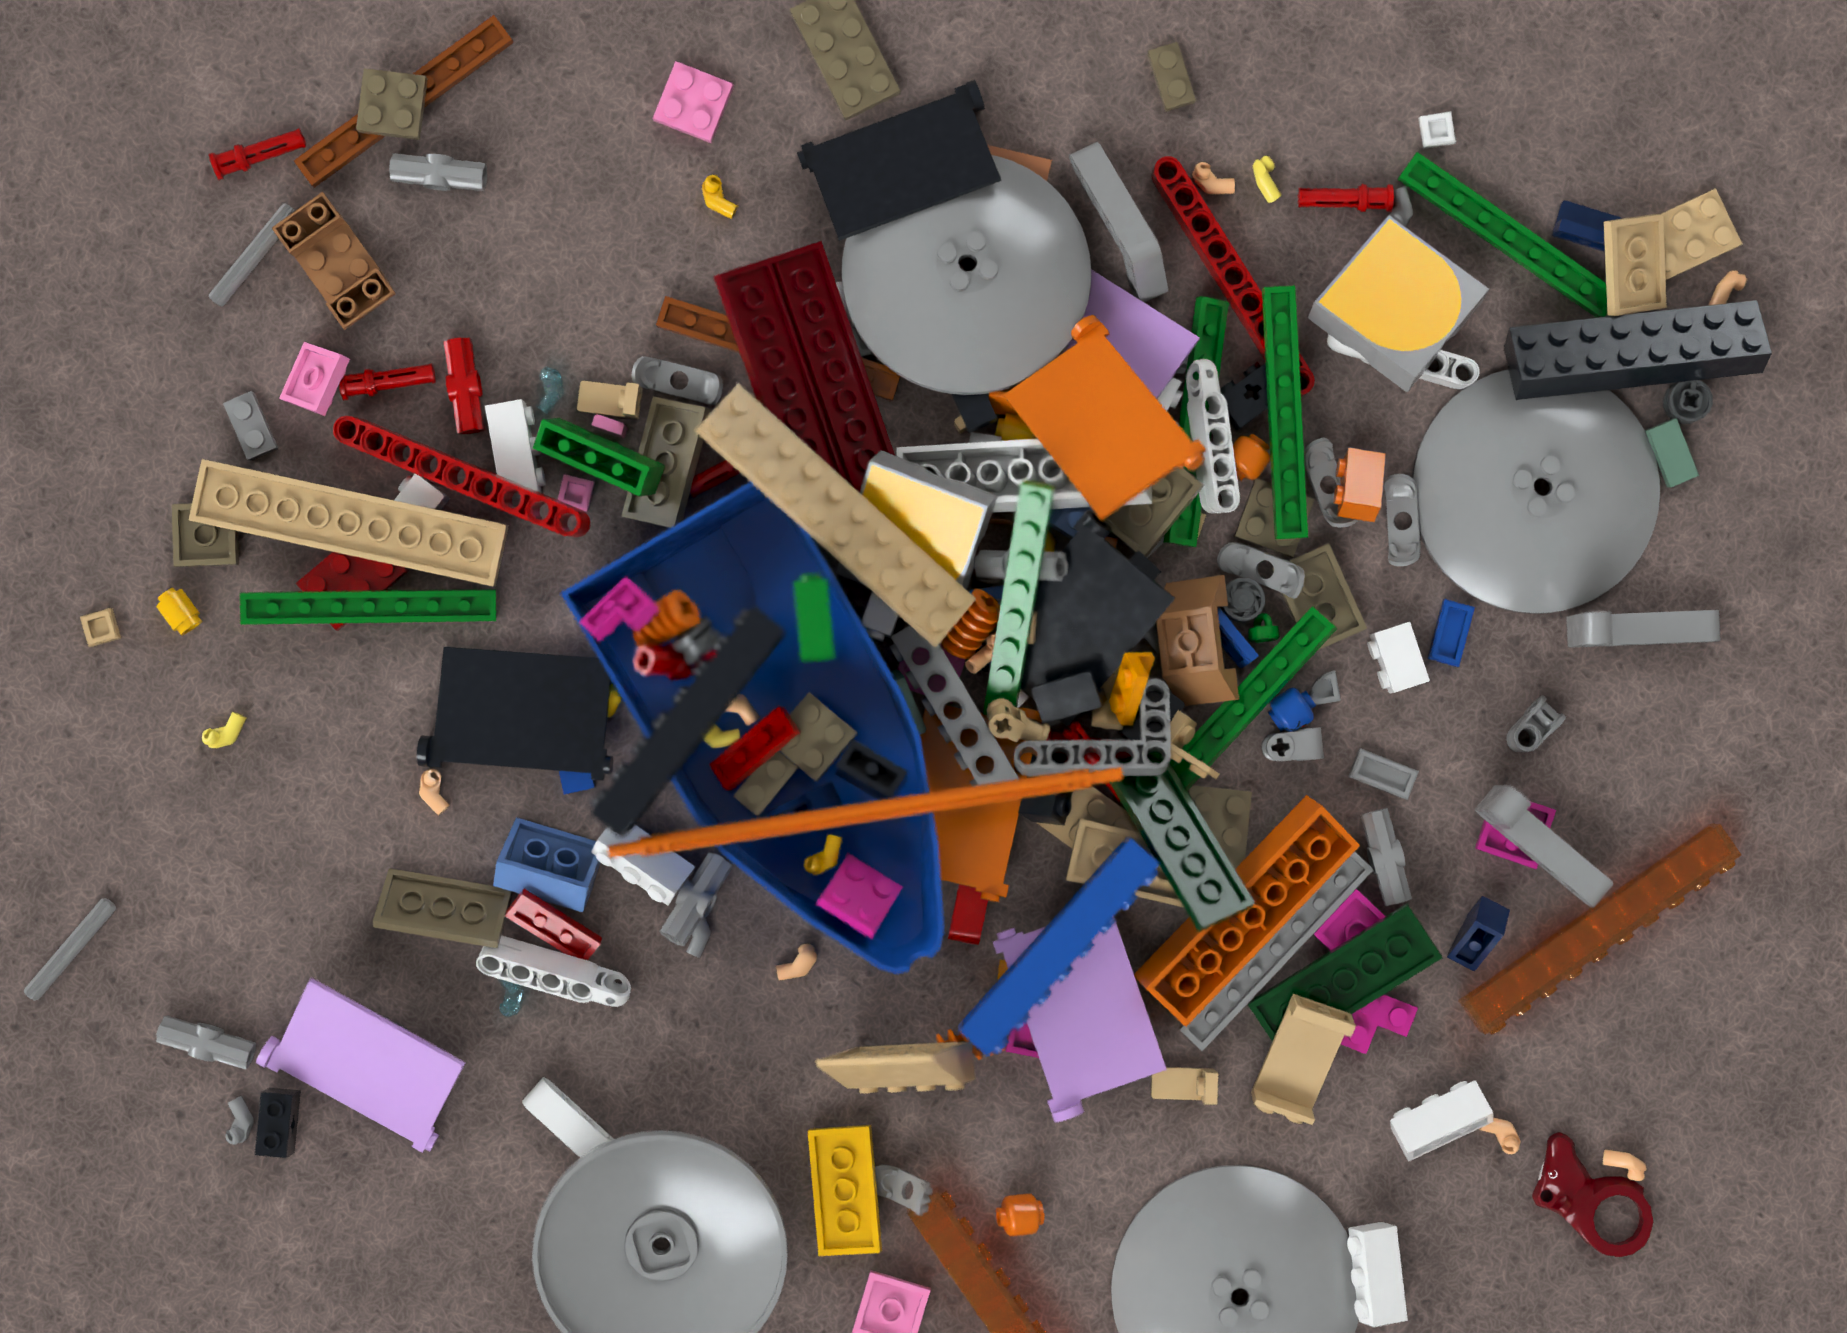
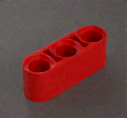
(967, 916)

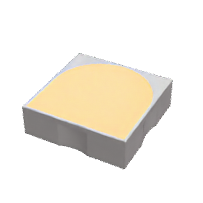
(1397, 303)
(931, 510)

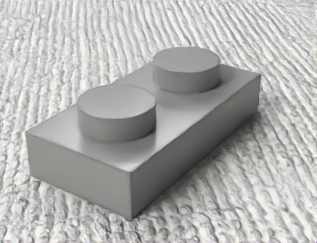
(250, 425)

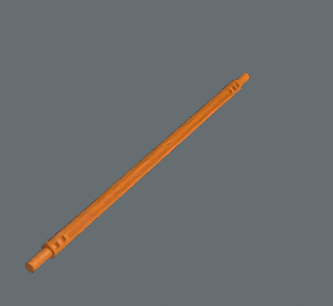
(865, 812)

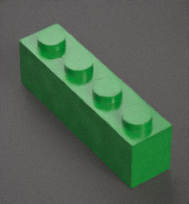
(598, 456)

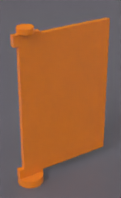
(1102, 422)
(976, 838)

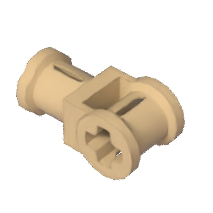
(1013, 723)

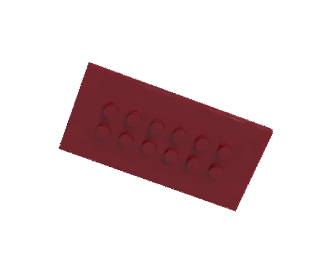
(805, 357)

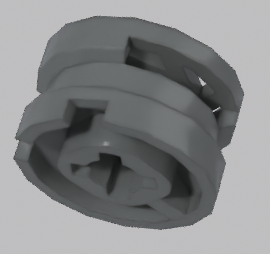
(1688, 401)
(1244, 600)
(697, 640)

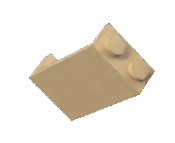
(1300, 1058)

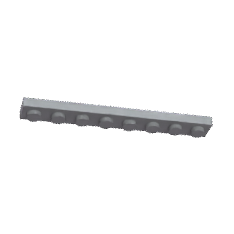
(1276, 952)

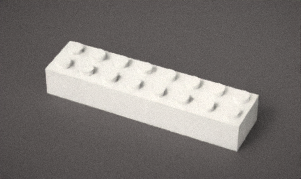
(1001, 468)

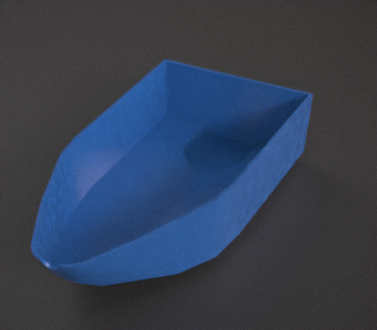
(749, 556)

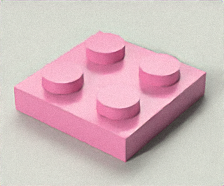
(693, 102)
(314, 378)
(890, 1305)

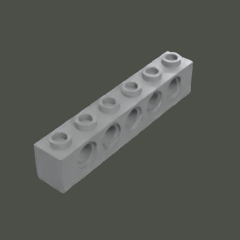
(906, 643)

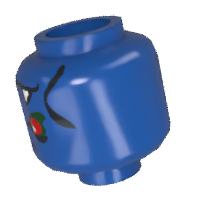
(1292, 710)

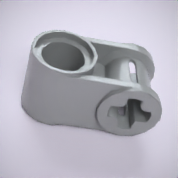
(1538, 721)
(1298, 745)

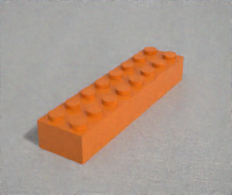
(1280, 879)

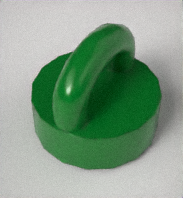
(1265, 633)

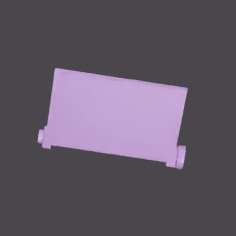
(1139, 333)
(1091, 1026)
(365, 1063)

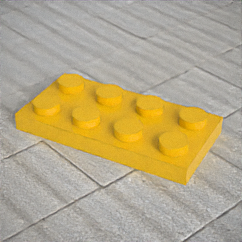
(844, 1190)

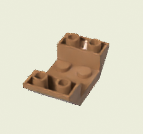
(334, 260)
(1192, 642)

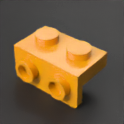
(1130, 685)

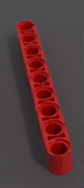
(1217, 266)
(447, 472)

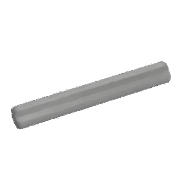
(249, 258)
(69, 949)

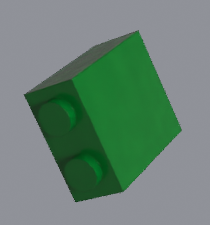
(814, 618)

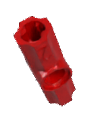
(464, 385)
(666, 661)

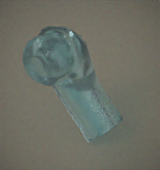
(553, 389)
(512, 999)

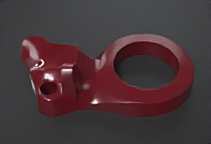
(1574, 1195)

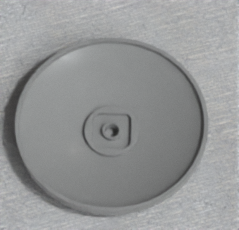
(610, 1205)

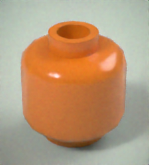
(1250, 456)
(1020, 1214)

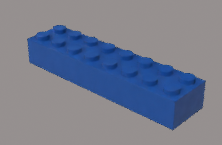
(1058, 946)

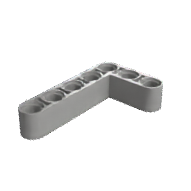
(1123, 220)
(1609, 629)
(1108, 749)
(1508, 814)

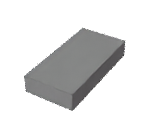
(1383, 774)

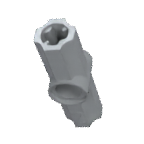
(438, 172)
(993, 565)
(1386, 856)
(696, 899)
(206, 1042)

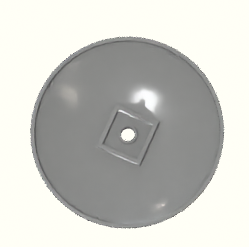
(979, 325)
(1502, 536)
(1229, 1233)

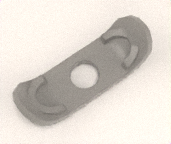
(657, 373)
(1321, 463)
(1402, 497)
(1244, 562)
(892, 1184)

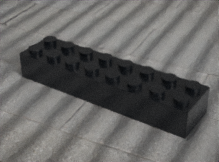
(1637, 350)
(688, 723)

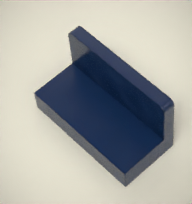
(1581, 225)

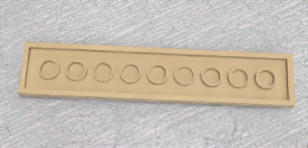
(835, 515)
(348, 522)

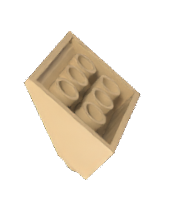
(902, 1066)

